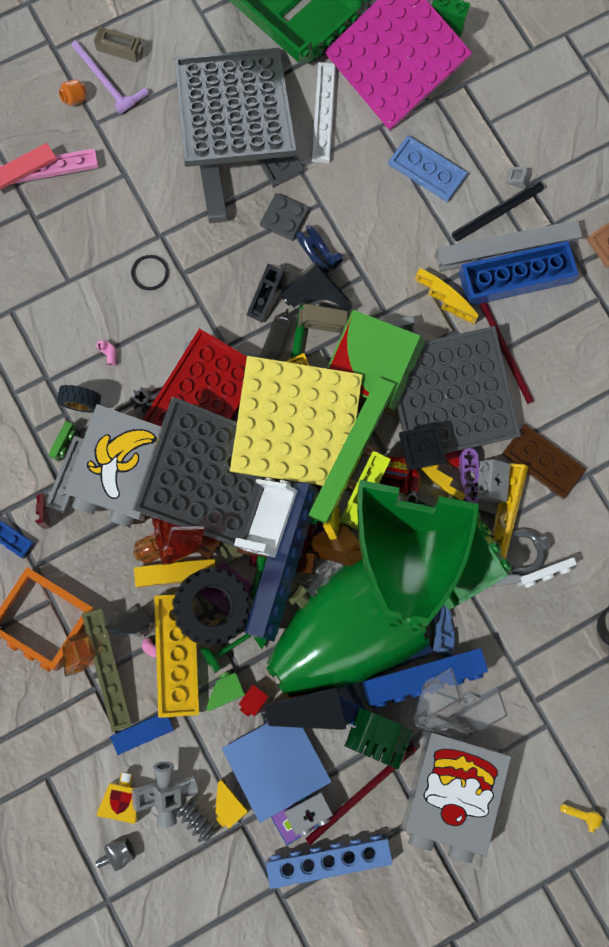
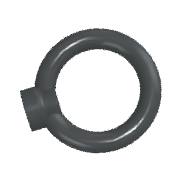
(541, 545)

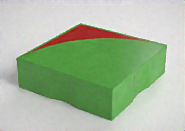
(377, 351)

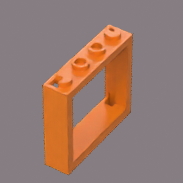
(15, 644)

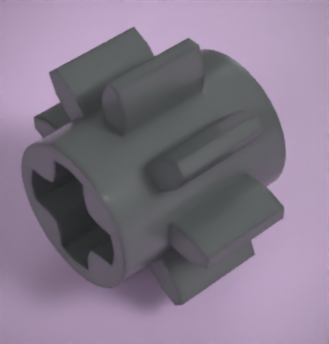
(138, 396)

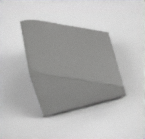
(519, 177)

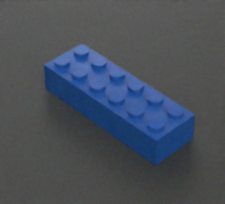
(518, 273)
(410, 681)

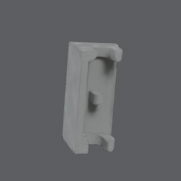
(429, 496)

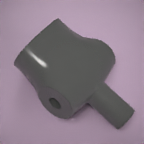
(117, 854)

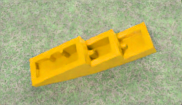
(452, 301)
(442, 481)
(169, 574)

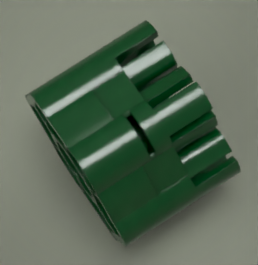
(379, 734)

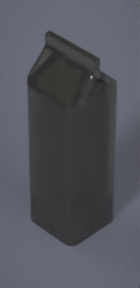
(277, 337)

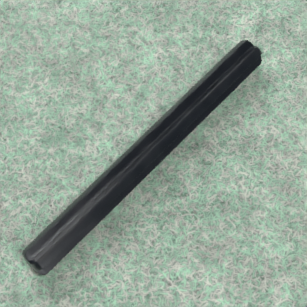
(497, 211)

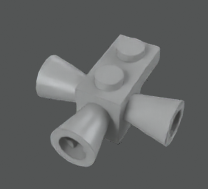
(164, 794)

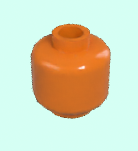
(72, 92)

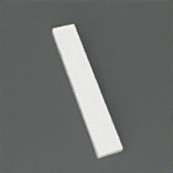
(323, 112)

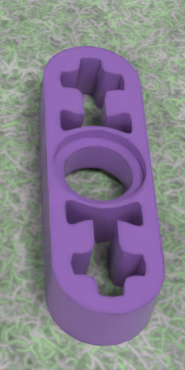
(464, 462)

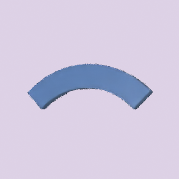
(443, 632)

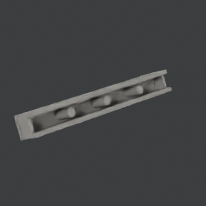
(455, 255)

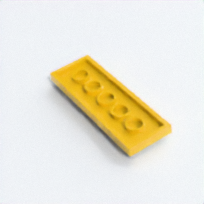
(174, 663)

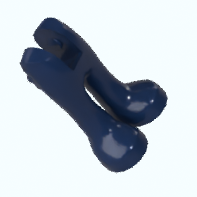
(333, 260)

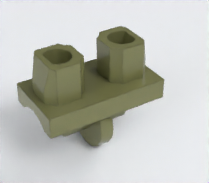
(297, 594)

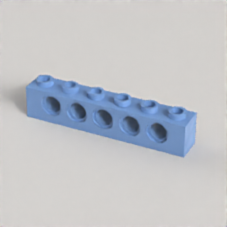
(380, 858)

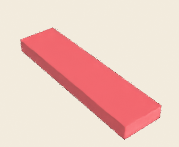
(26, 165)

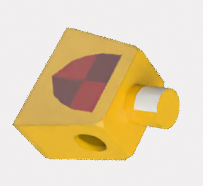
(118, 801)

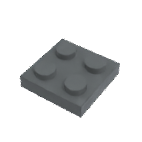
(284, 217)

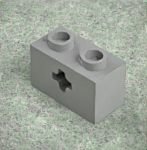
(493, 481)
(297, 812)

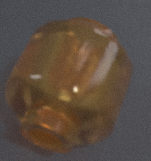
(146, 549)

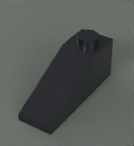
(268, 291)

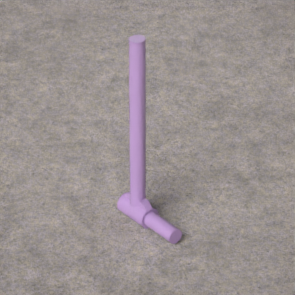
(122, 103)

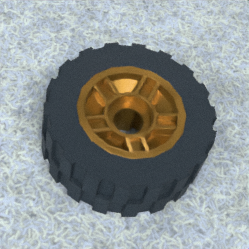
(78, 398)

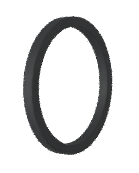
(146, 257)

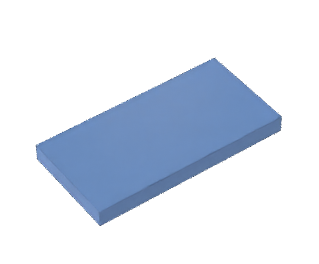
(427, 168)

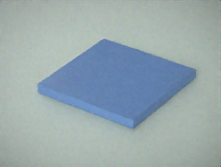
(275, 768)

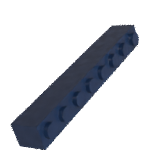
(280, 571)

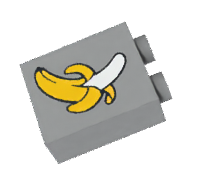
(112, 464)

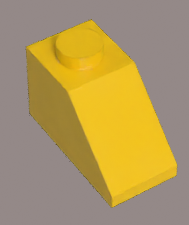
(228, 806)

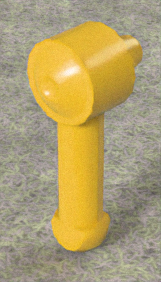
(592, 819)

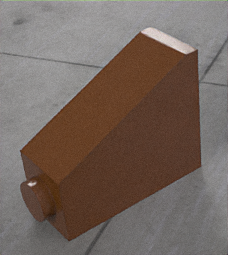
(342, 550)

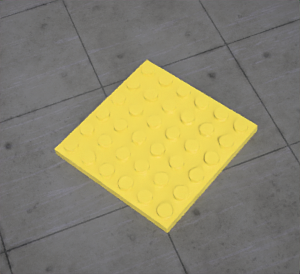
(293, 420)

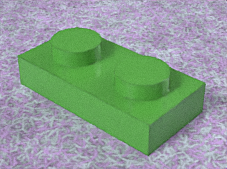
(59, 447)

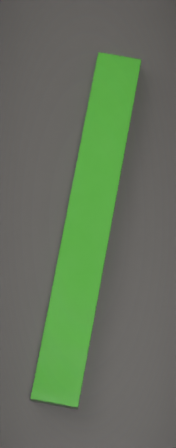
(352, 450)

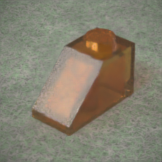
(77, 654)

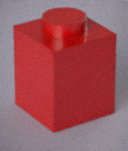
(252, 701)

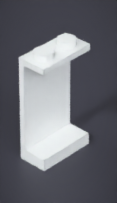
(269, 518)

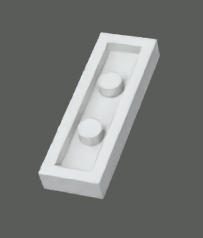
(547, 573)

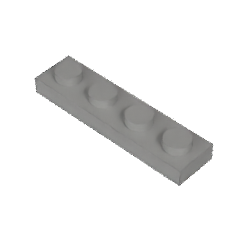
(58, 499)

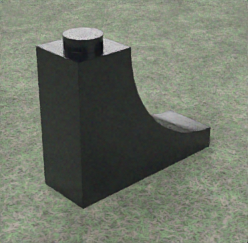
(312, 285)

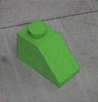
(225, 691)

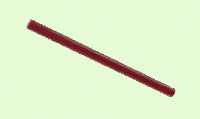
(507, 354)
(357, 797)

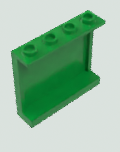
(482, 569)

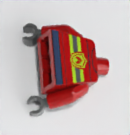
(398, 476)

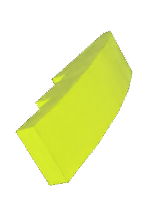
(373, 473)

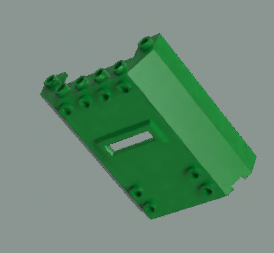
(309, 29)

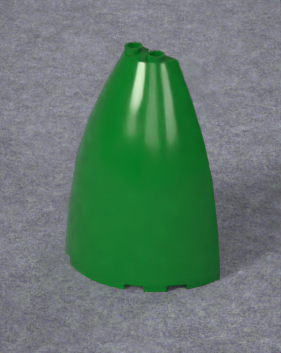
(412, 551)
(340, 638)

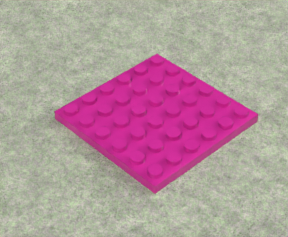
(397, 56)

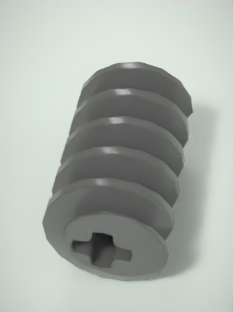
(197, 820)

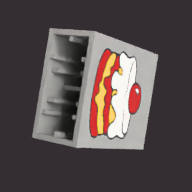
(455, 796)

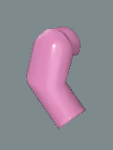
(109, 350)
(149, 647)

